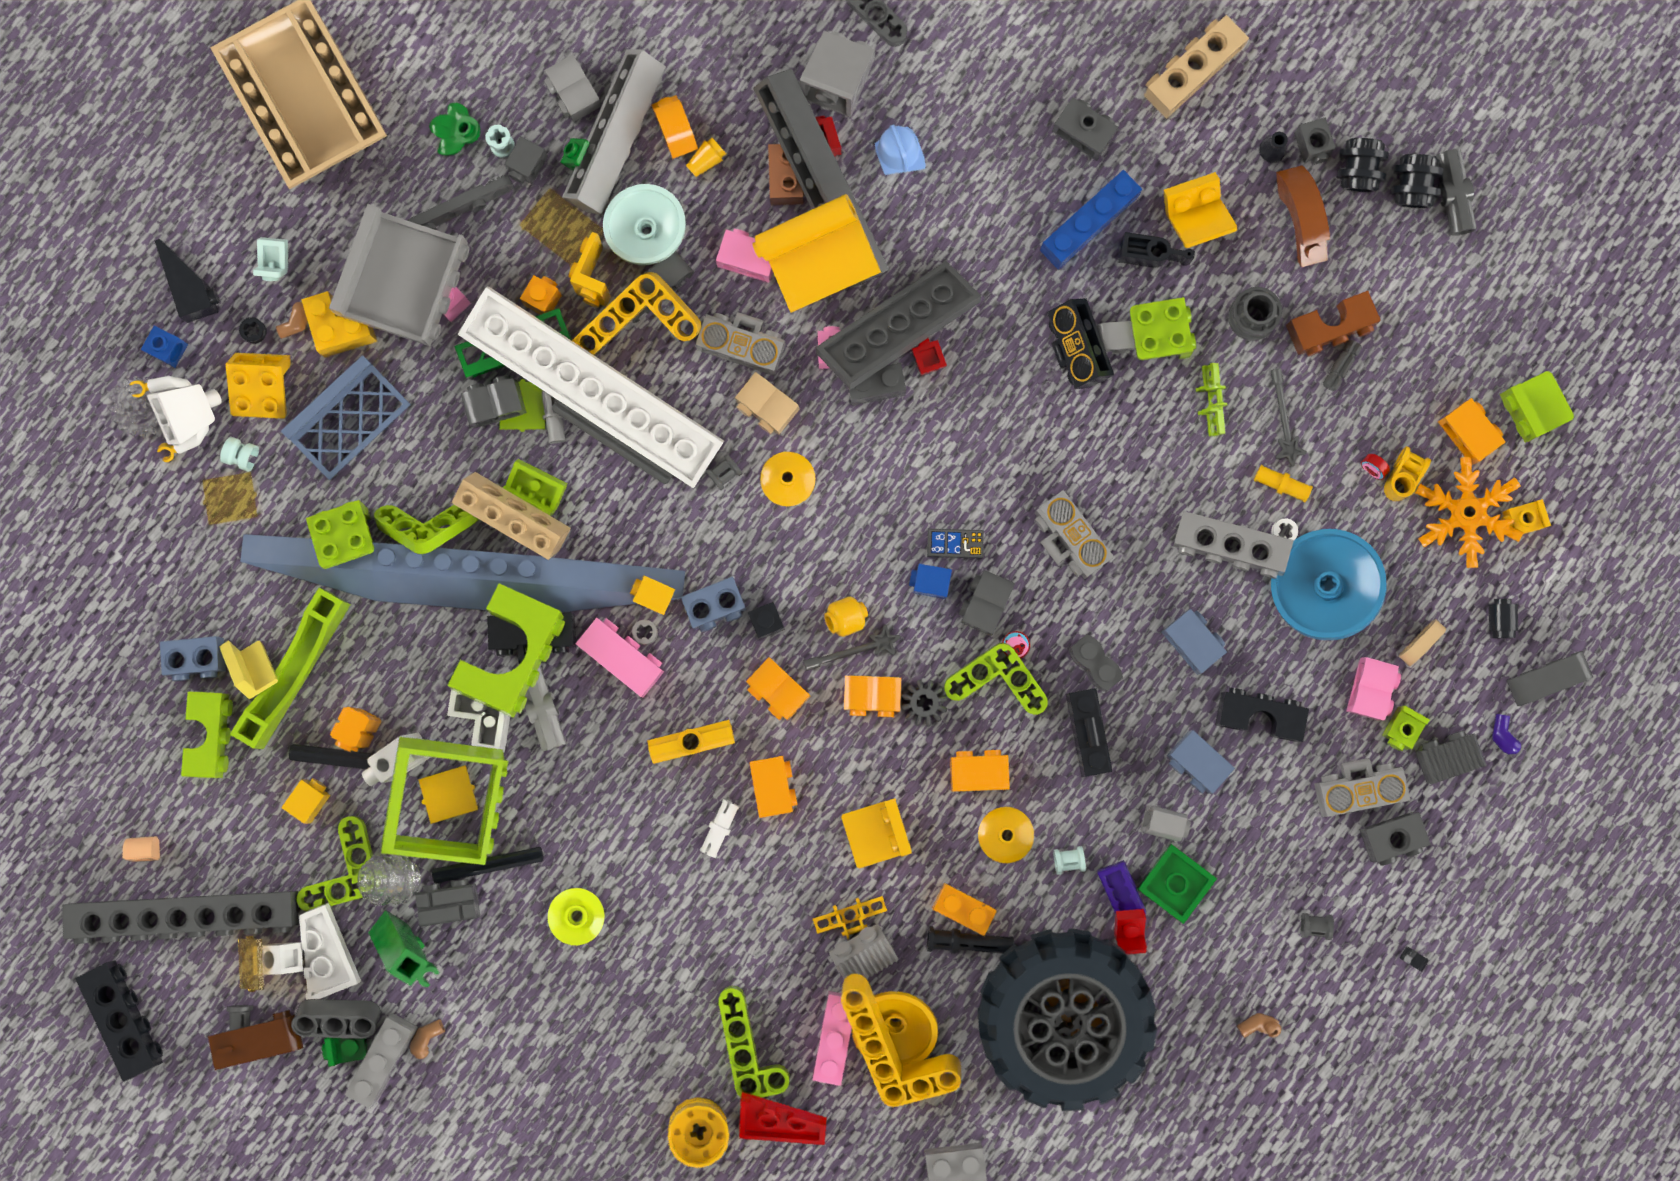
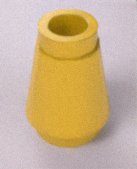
(706, 157)

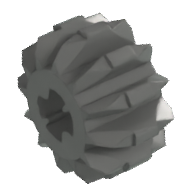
(918, 711)

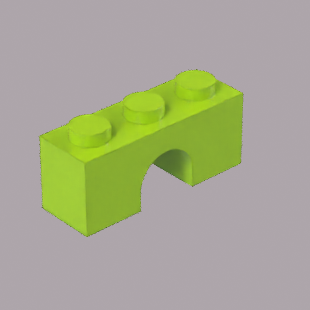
(210, 757)

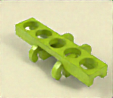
(1217, 408)

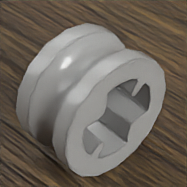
(645, 623)

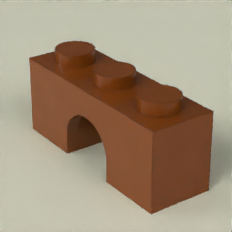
(1311, 333)

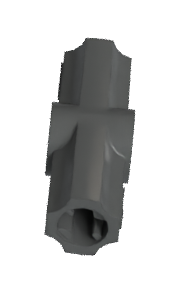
(1456, 193)

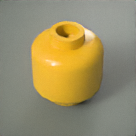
(845, 616)

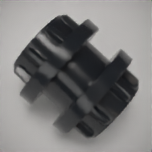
(1362, 165)
(1417, 181)

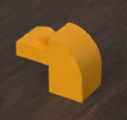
(674, 126)

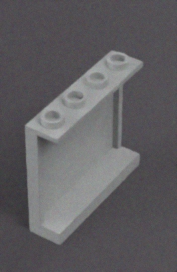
(399, 276)

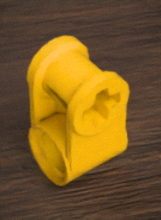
(1407, 470)

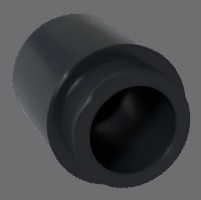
(1503, 618)

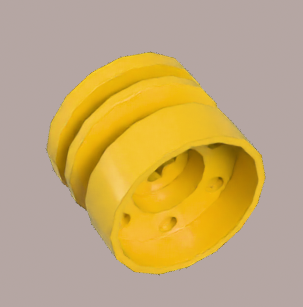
(688, 1146)

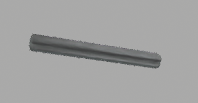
(612, 442)

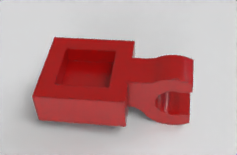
(928, 357)

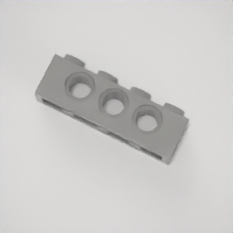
(1277, 547)

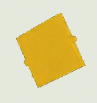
(448, 794)

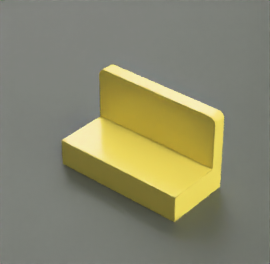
(249, 668)

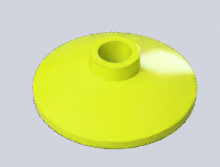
(561, 919)

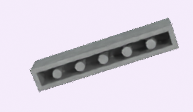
(614, 131)

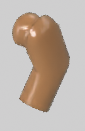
(296, 323)
(1261, 1023)
(422, 1036)

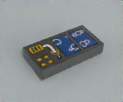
(955, 543)

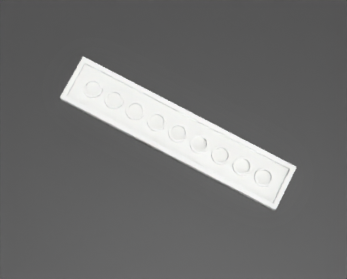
(590, 387)

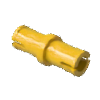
(1283, 483)

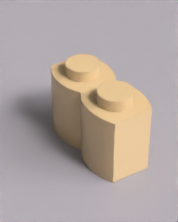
(766, 403)

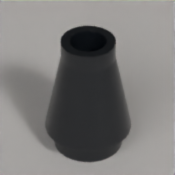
(1274, 147)

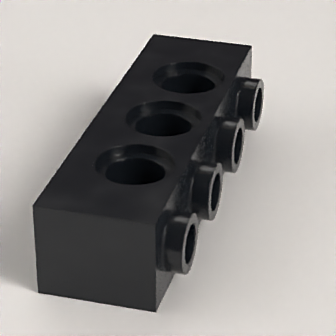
(106, 1012)

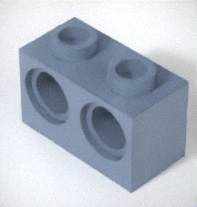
(711, 597)
(193, 653)

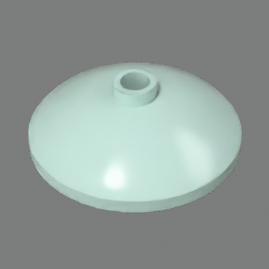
(640, 208)

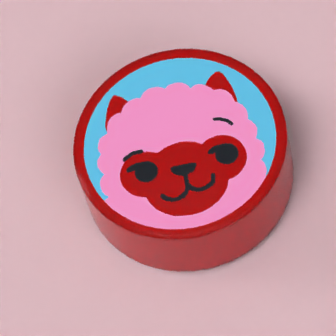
(1375, 466)
(1018, 642)

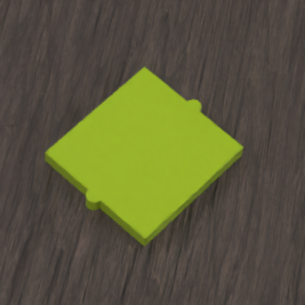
(534, 407)

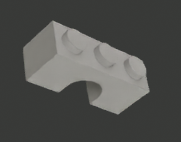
(380, 1060)

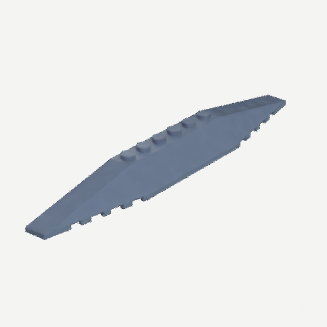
(458, 576)

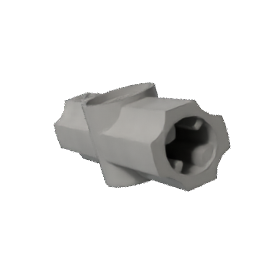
(544, 715)

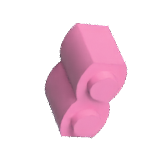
(1373, 689)

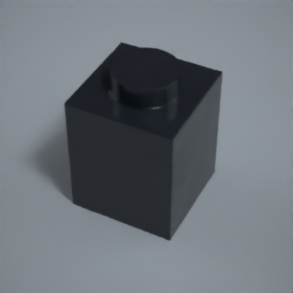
(766, 620)

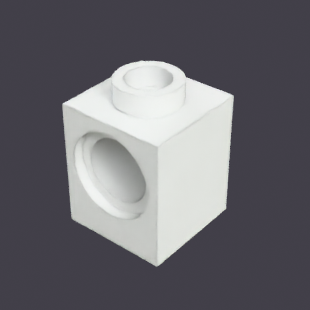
(282, 958)

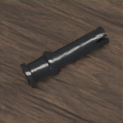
(955, 941)

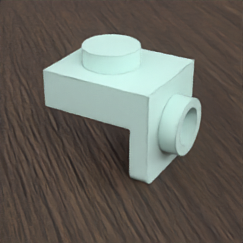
(271, 258)

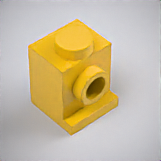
(1535, 513)

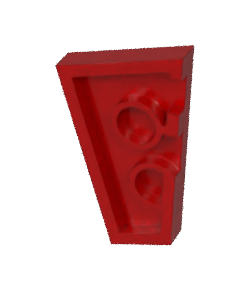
(779, 1122)

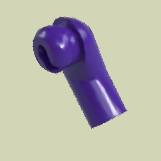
(1503, 737)

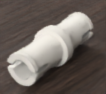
(719, 828)

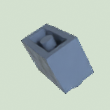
(1195, 641)
(1199, 762)

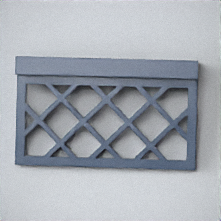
(329, 400)

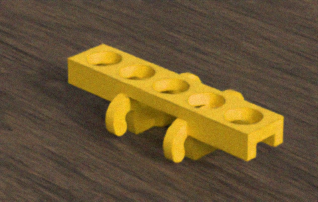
(860, 917)

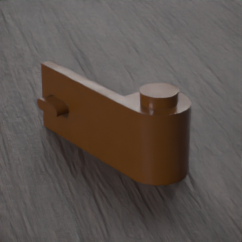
(255, 1042)

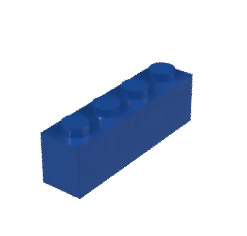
(1090, 219)

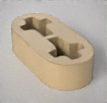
(1422, 642)

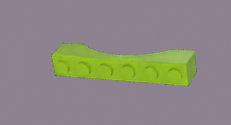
(313, 634)

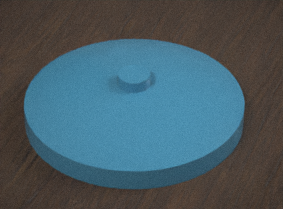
(1330, 585)

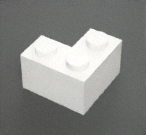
(489, 726)

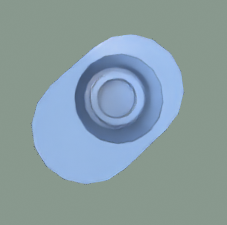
(899, 151)

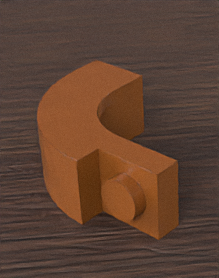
(1307, 212)

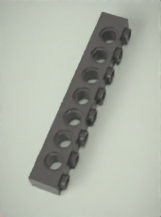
(79, 916)

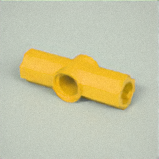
(673, 746)

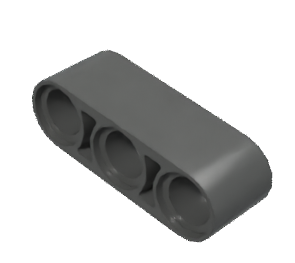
(671, 270)
(1550, 678)
(323, 1022)

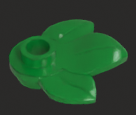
(451, 127)

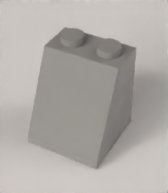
(837, 72)

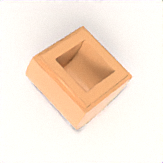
(141, 849)

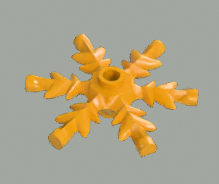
(1469, 524)

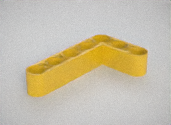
(641, 299)
(876, 1053)

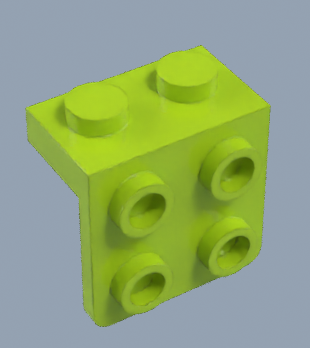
(1162, 329)
(1537, 406)
(341, 534)

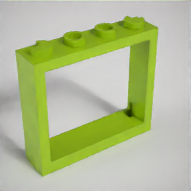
(435, 848)

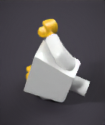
(180, 410)

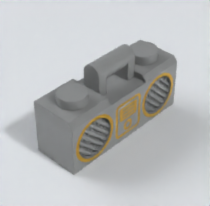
(740, 346)
(1080, 540)
(1350, 795)

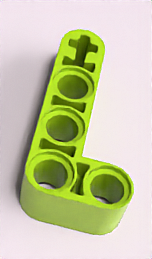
(746, 1041)

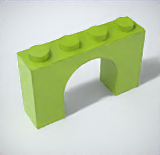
(507, 690)

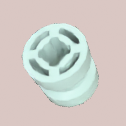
(237, 453)

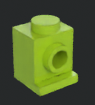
(1394, 732)

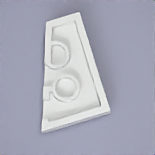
(327, 958)

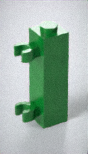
(401, 950)

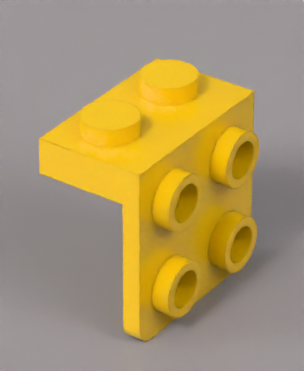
(592, 290)

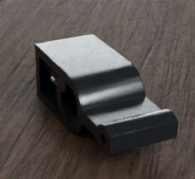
(1138, 250)

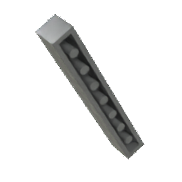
(807, 148)

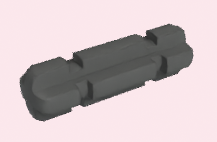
(1342, 365)

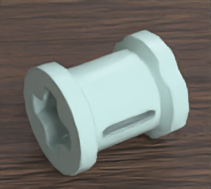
(493, 135)
(1069, 860)

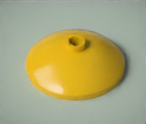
(914, 1033)

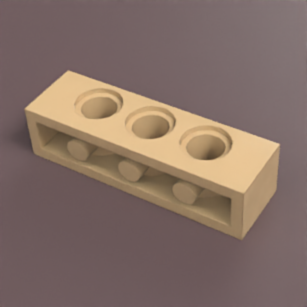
(1221, 33)
(511, 515)

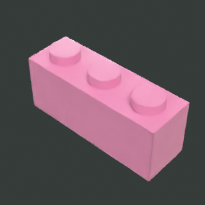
(620, 656)
(833, 1042)

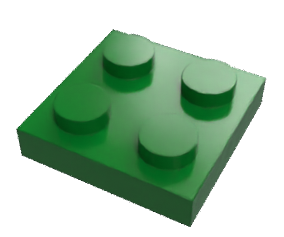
(1176, 883)

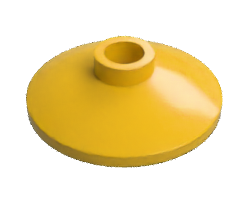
(790, 492)
(991, 835)

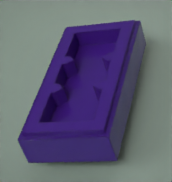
(1120, 887)

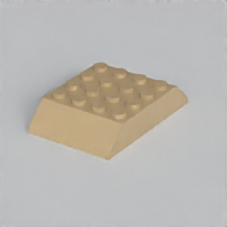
(298, 92)

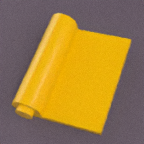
(818, 253)

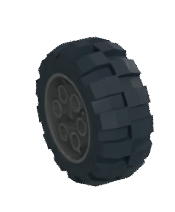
(1033, 975)

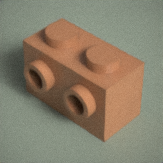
(782, 180)

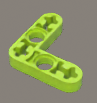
(429, 533)
(994, 669)
(352, 867)

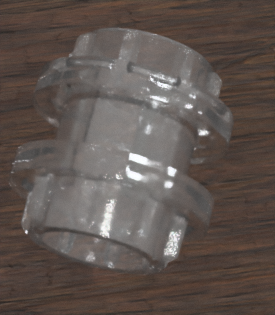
(388, 879)

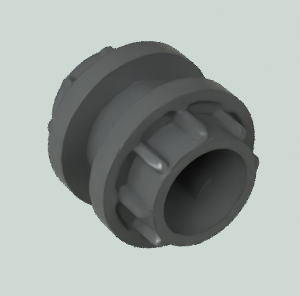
(1243, 324)

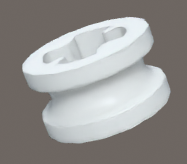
(1293, 532)

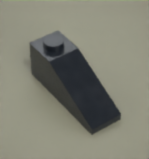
(190, 293)

